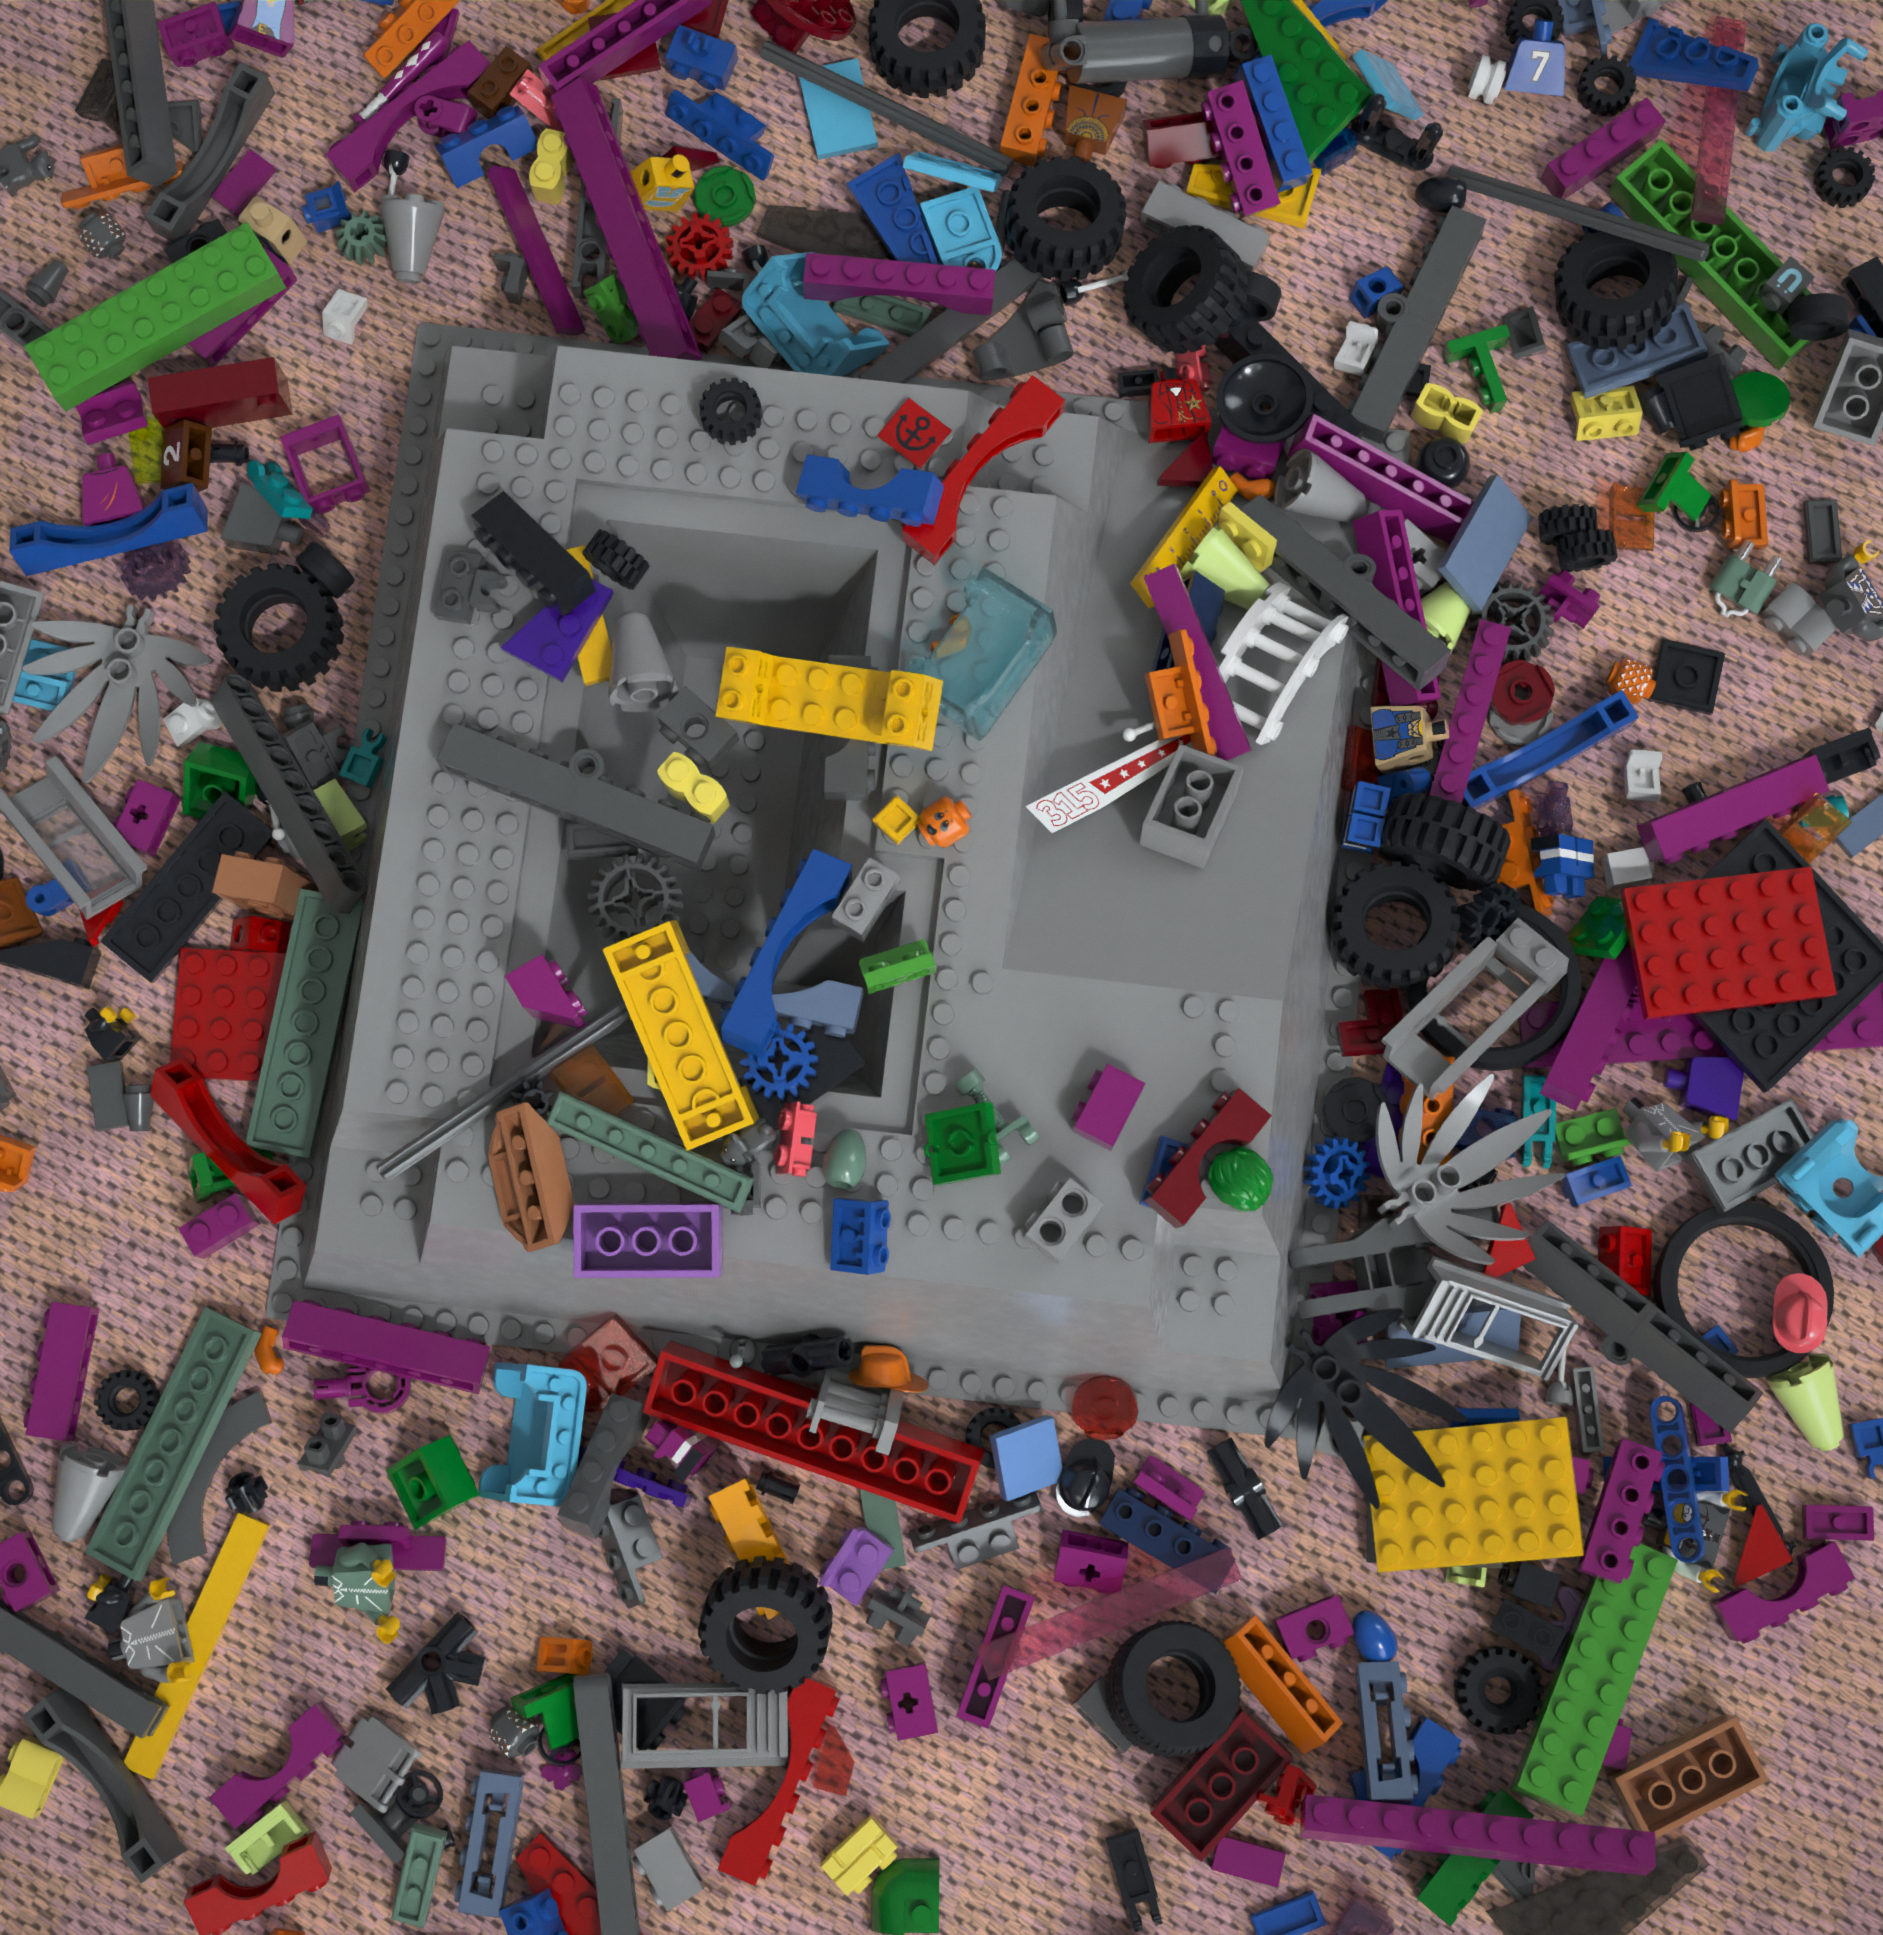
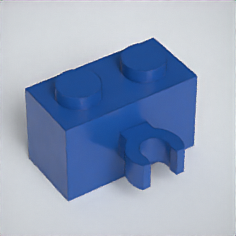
(701, 58)

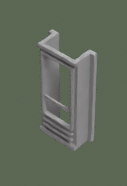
(1421, 1062)
(1453, 1295)
(764, 1728)

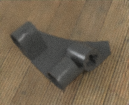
(1029, 340)

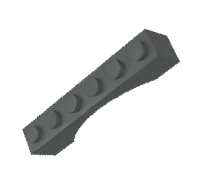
(240, 109)
(143, 1834)

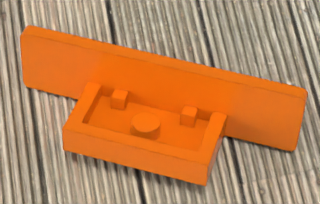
(403, 31)
(107, 178)
(1178, 699)
(1520, 859)

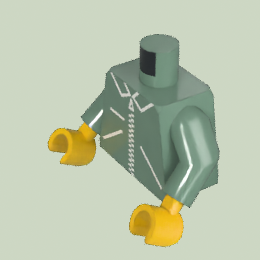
(364, 1581)

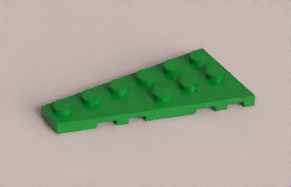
(1314, 76)

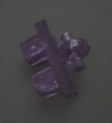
(1554, 809)

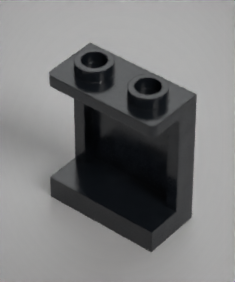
(1702, 401)
(652, 1713)

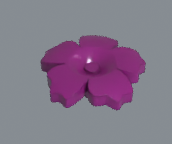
(562, 1774)

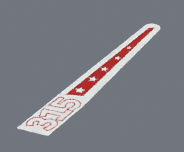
(1105, 784)

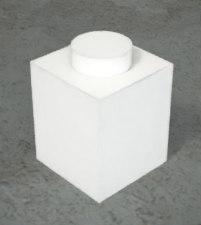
(1627, 868)

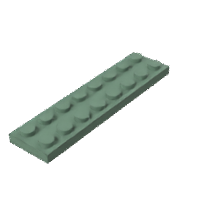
(304, 1027)
(172, 1444)

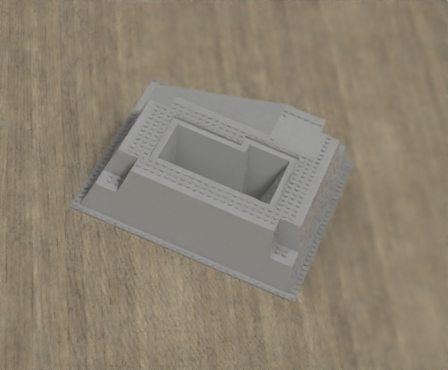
(1040, 940)

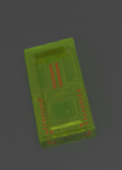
(147, 452)

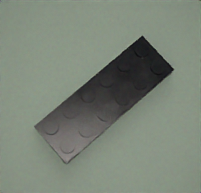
(181, 891)

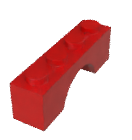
(220, 1903)

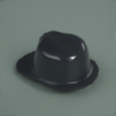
(1085, 1478)

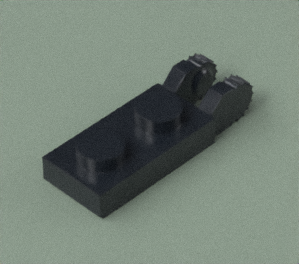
(1133, 1874)

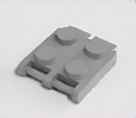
(375, 1761)

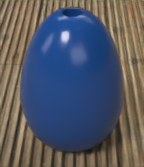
(1374, 1637)

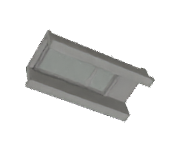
(74, 840)

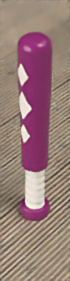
(405, 75)

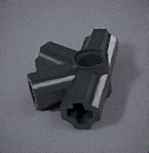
(439, 1682)

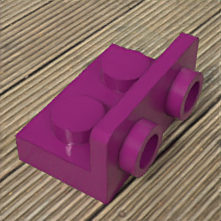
(195, 35)
(112, 413)
(1169, 1487)

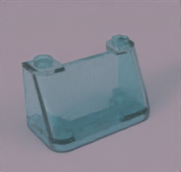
(988, 652)

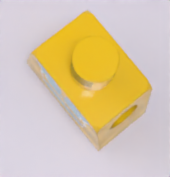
(663, 183)

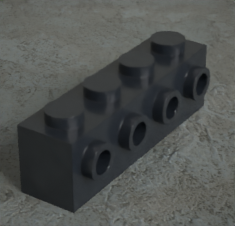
(533, 554)

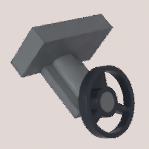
(403, 1811)

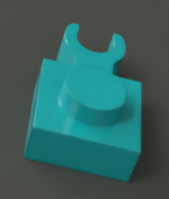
(363, 763)

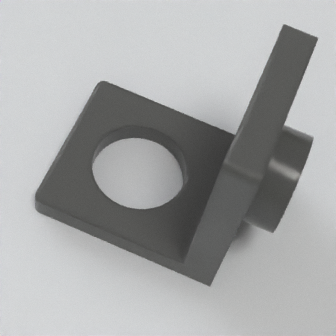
(729, 280)

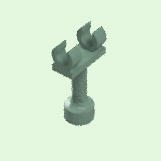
(972, 1086)

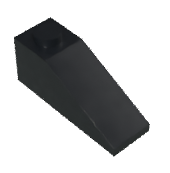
(57, 960)

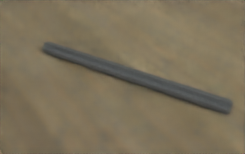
(886, 107)
(1582, 214)
(500, 1092)

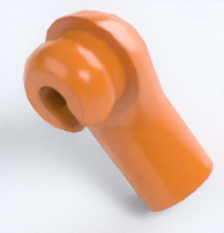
(1253, 488)
(265, 1354)

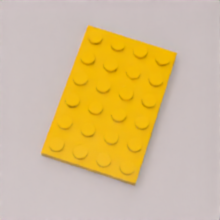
(1502, 1498)

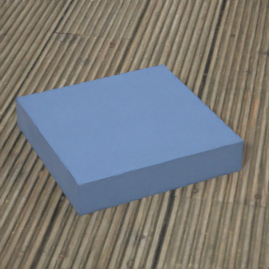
(1026, 1457)

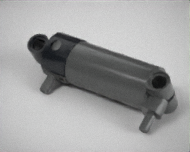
(1144, 48)

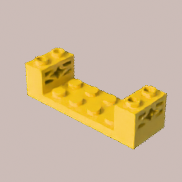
(829, 699)
(679, 1035)

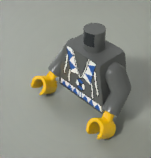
(1852, 598)

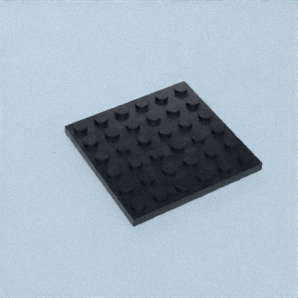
(1775, 1037)

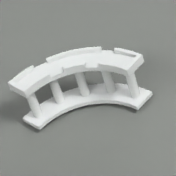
(1249, 635)

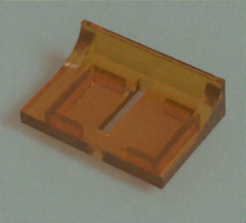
(1629, 533)
(1822, 818)
(585, 1070)

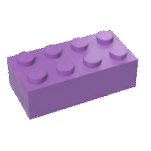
(648, 1239)

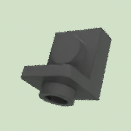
(515, 280)

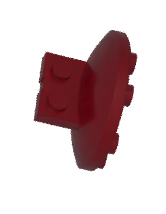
(794, 20)

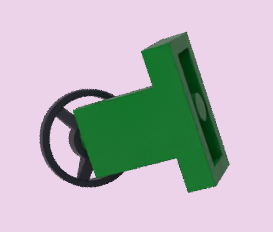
(1675, 484)
(558, 1715)

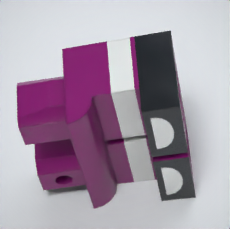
(684, 1446)

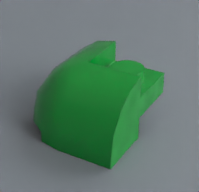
(906, 1897)

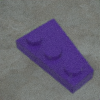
(555, 641)

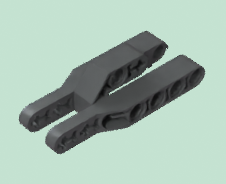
(1381, 1275)

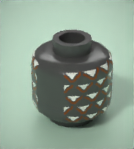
(102, 235)
(513, 1732)

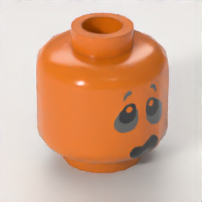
(944, 822)

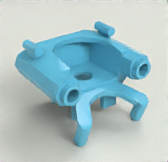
(1799, 92)
(1811, 1178)

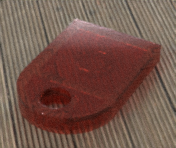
(610, 1361)

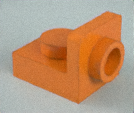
(564, 1655)

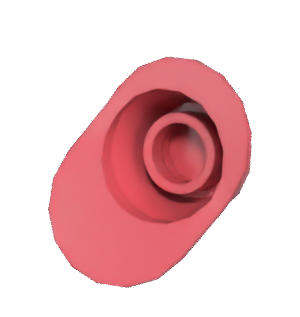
(1799, 1313)

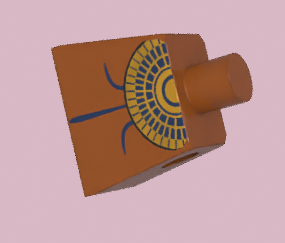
(1092, 121)

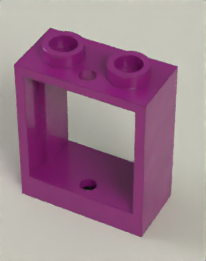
(316, 436)

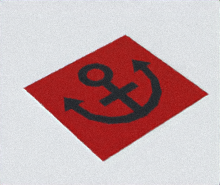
(914, 433)

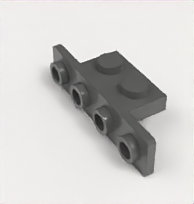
(982, 1531)
(629, 1546)

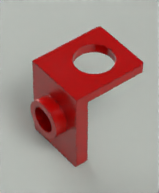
(260, 934)

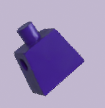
(1708, 1086)

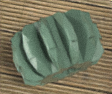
(355, 244)

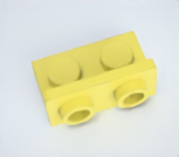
(1607, 414)
(1248, 536)

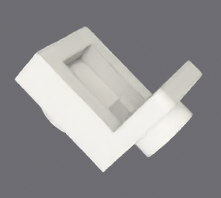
(1357, 349)
(189, 722)
(1642, 775)

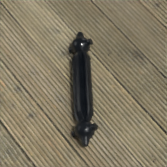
(1746, 1482)

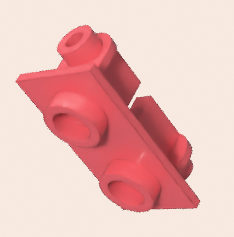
(536, 98)
(1191, 368)
(795, 1122)

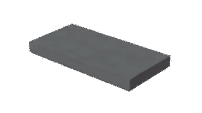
(1750, 1155)

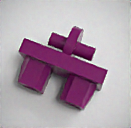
(1568, 601)

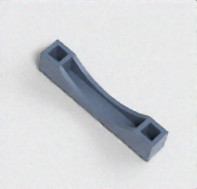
(824, 1005)

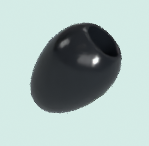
(1441, 193)

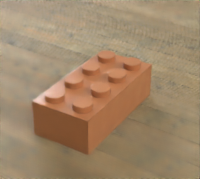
(1688, 1776)

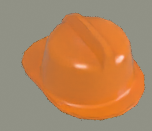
(886, 1368)

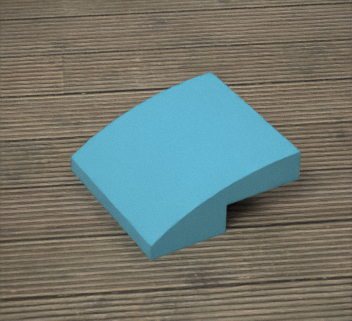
(43, 690)

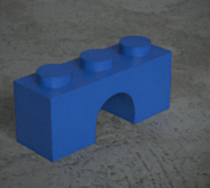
(462, 151)

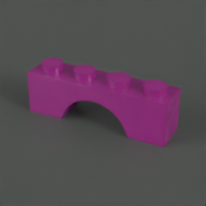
(1819, 1572)
(245, 1794)

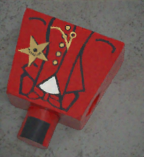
(1176, 409)

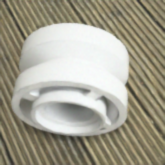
(1487, 79)

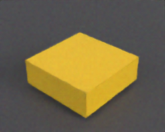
(896, 820)

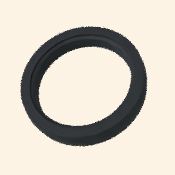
(1537, 1046)
(1746, 1214)

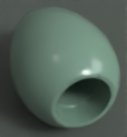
(845, 1160)

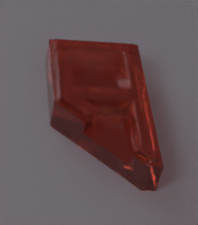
(835, 1765)

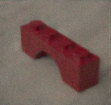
(1178, 1191)

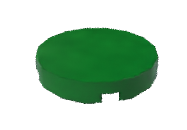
(729, 204)
(1761, 398)

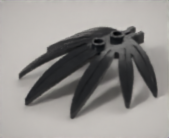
(1339, 1381)

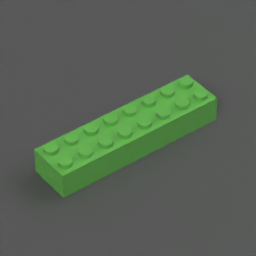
(1660, 194)
(155, 317)
(1592, 1684)

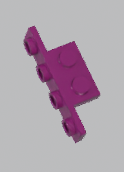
(408, 1551)

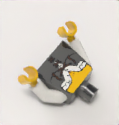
(1713, 1520)

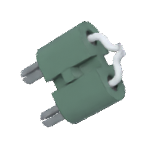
(1742, 583)

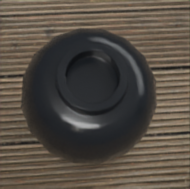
(1444, 461)

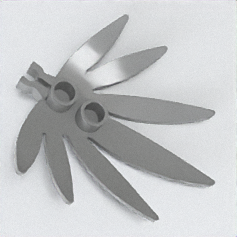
(127, 664)
(1432, 1189)

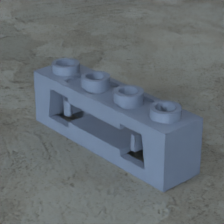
(1383, 1678)
(481, 1900)

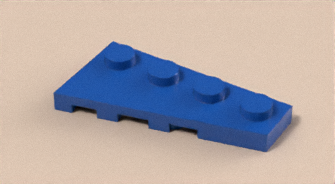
(1677, 57)
(891, 209)

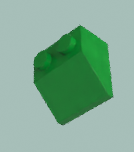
(209, 773)
(432, 1481)

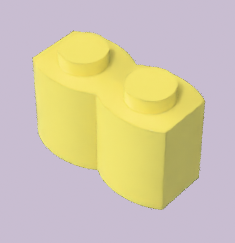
(550, 167)
(1443, 412)
(686, 784)
(29, 1777)

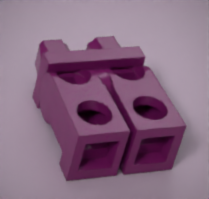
(1860, 124)

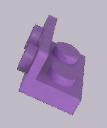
(856, 1564)

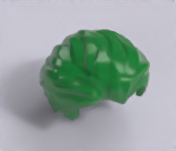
(1241, 1178)

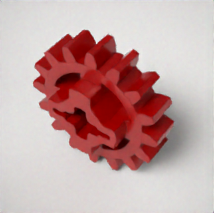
(693, 233)

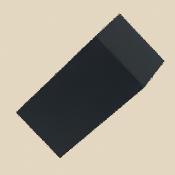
(1136, 383)

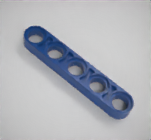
(1687, 1493)

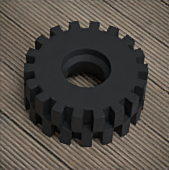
(1524, 1695)

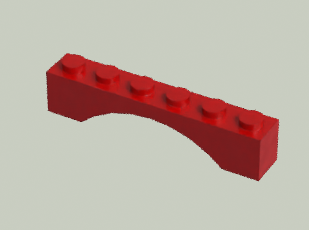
(1025, 418)
(263, 1181)
(750, 1845)

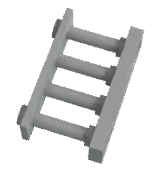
(856, 1407)

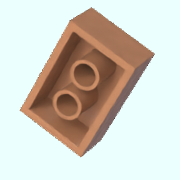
(260, 886)

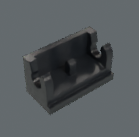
(1846, 755)

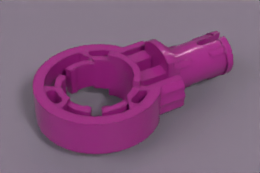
(344, 1388)

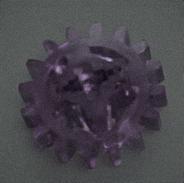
(155, 570)

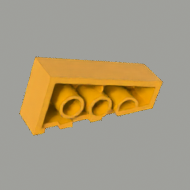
(746, 1526)

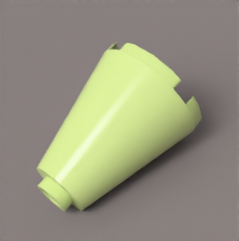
(1228, 568)
(1445, 614)
(1811, 1400)

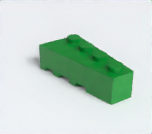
(1460, 1875)

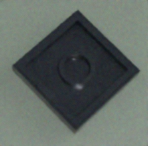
(1687, 676)

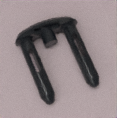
(1392, 143)

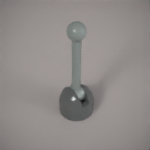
(738, 1353)

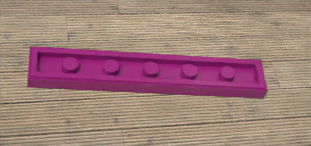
(536, 250)
(1177, 614)

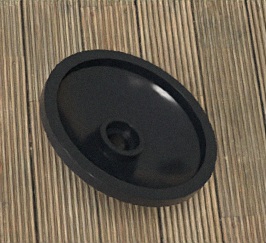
(1259, 382)

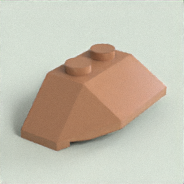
(530, 1177)

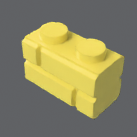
(859, 1856)

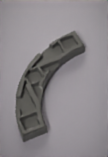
(186, 1527)

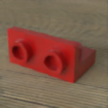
(1627, 1254)
(1291, 1790)

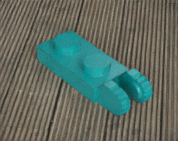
(278, 490)
(1532, 1103)

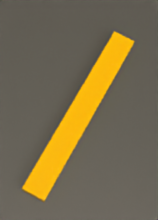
(204, 1630)

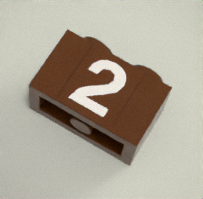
(186, 455)

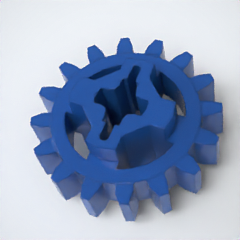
(795, 1058)
(1336, 1172)

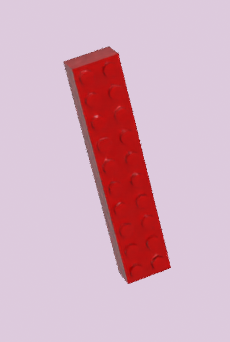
(771, 1419)

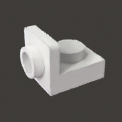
(342, 315)

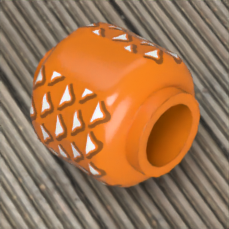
(1632, 678)

